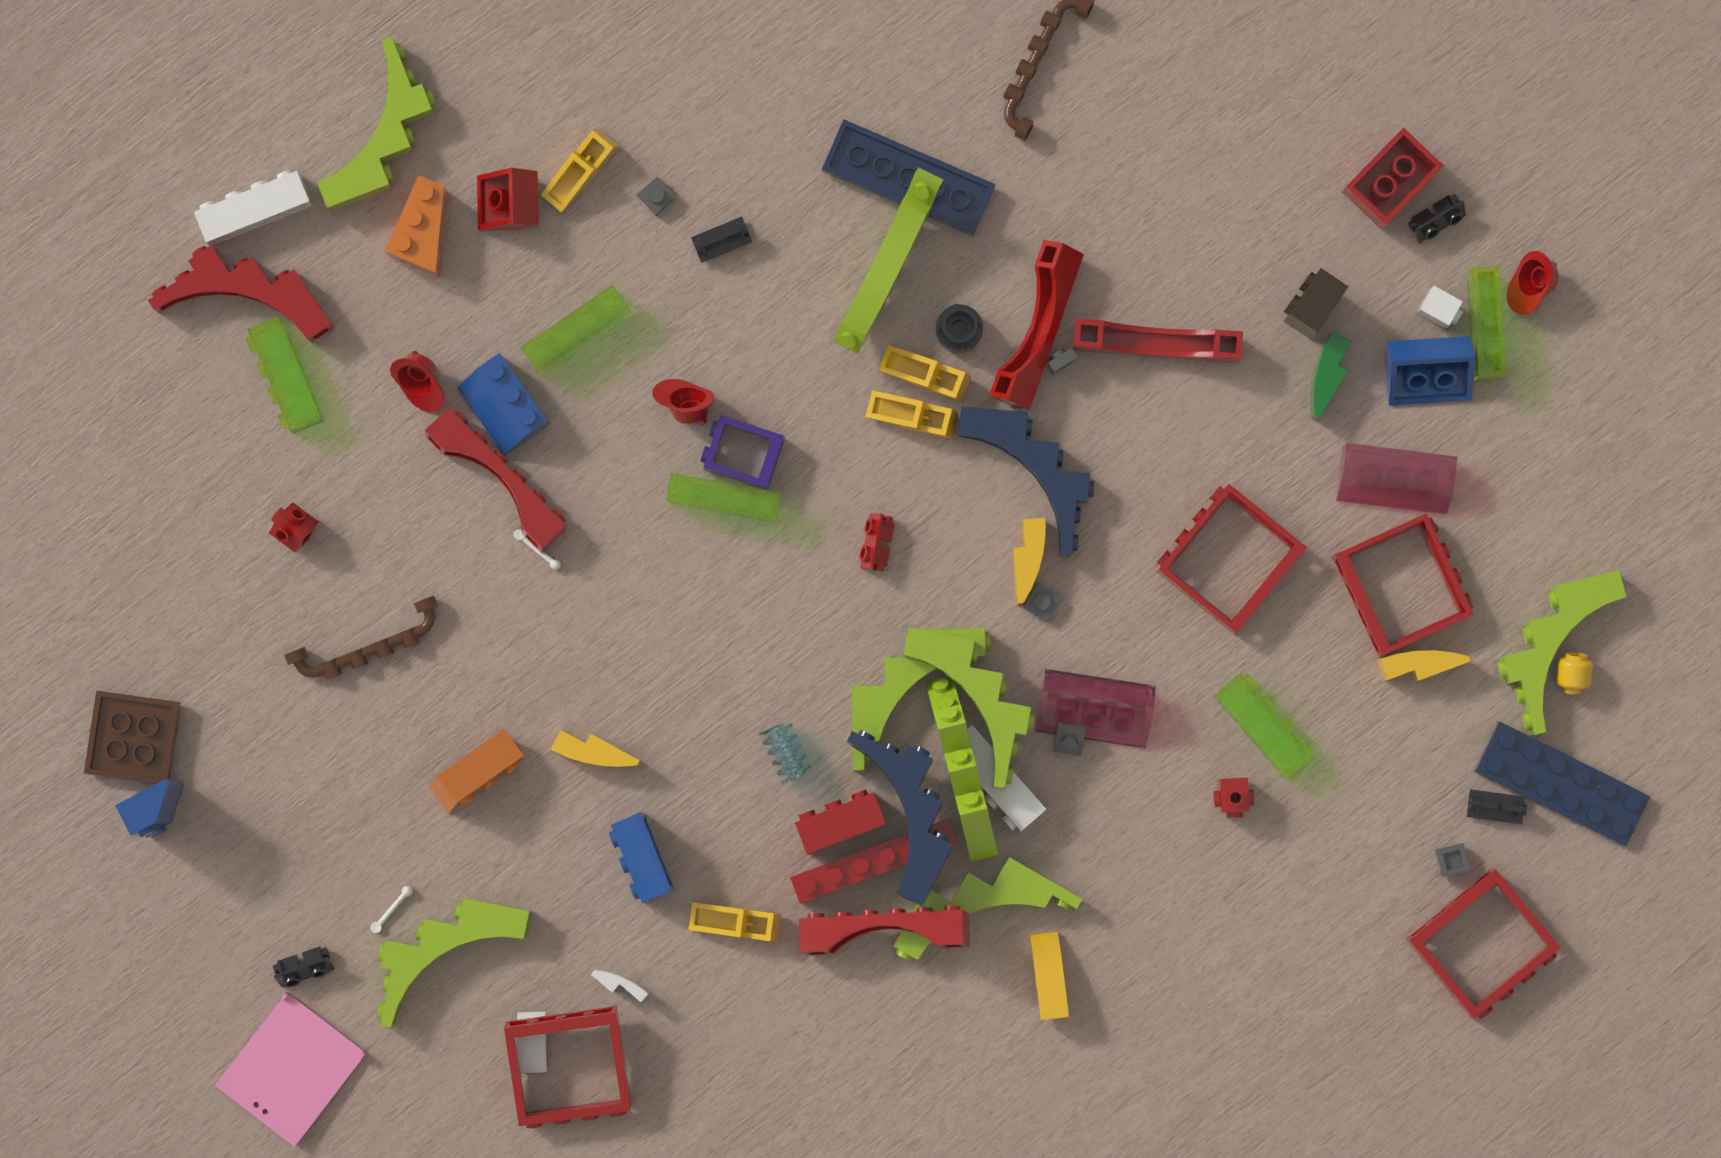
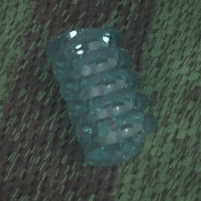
(786, 752)

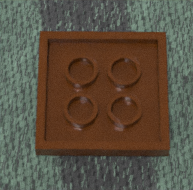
(132, 737)

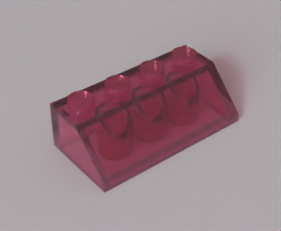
(1396, 478)
(1107, 707)

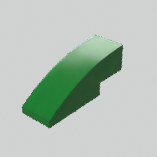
(1327, 372)

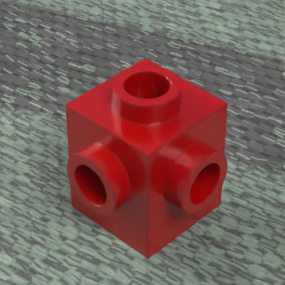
(293, 526)
(1240, 787)

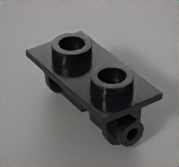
(1448, 212)
(721, 239)
(1496, 806)
(315, 965)

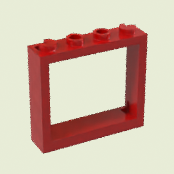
(1440, 555)
(1266, 586)
(1454, 908)
(565, 1022)

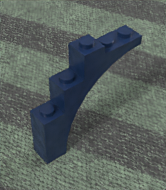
(1063, 488)
(906, 773)

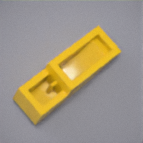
(579, 169)
(925, 373)
(912, 414)
(1028, 558)
(1420, 663)
(593, 752)
(734, 921)
(1049, 976)

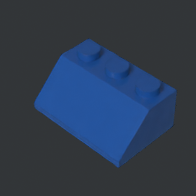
(1429, 370)
(502, 404)
(151, 809)
(641, 857)

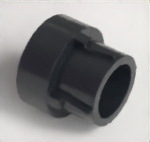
(962, 314)

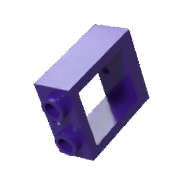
(770, 460)

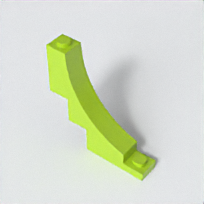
(889, 261)
(875, 703)
(1012, 886)

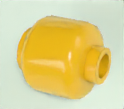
(1574, 672)

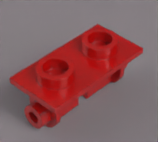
(877, 529)

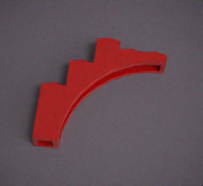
(247, 280)

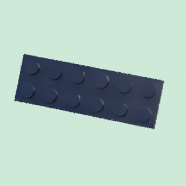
(889, 167)
(1562, 784)

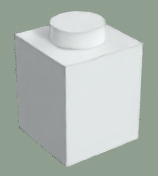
(1440, 308)

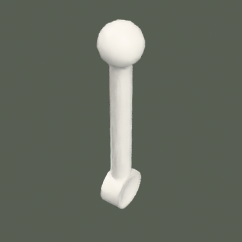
(554, 563)
(376, 927)

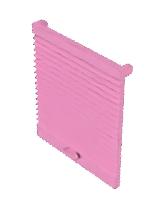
(290, 1069)

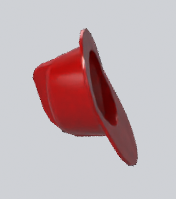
(1531, 282)
(418, 381)
(686, 401)

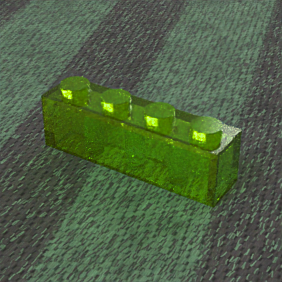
(1486, 323)
(575, 329)
(284, 374)
(723, 498)
(1263, 725)

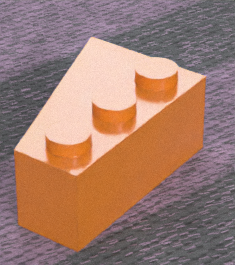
(420, 227)
(476, 771)

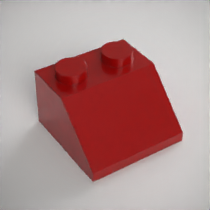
(507, 199)

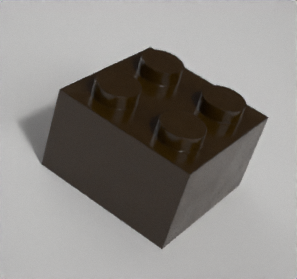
(1316, 303)

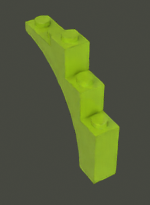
(404, 105)
(1530, 667)
(1003, 720)
(962, 768)
(408, 961)

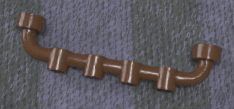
(1027, 69)
(359, 657)

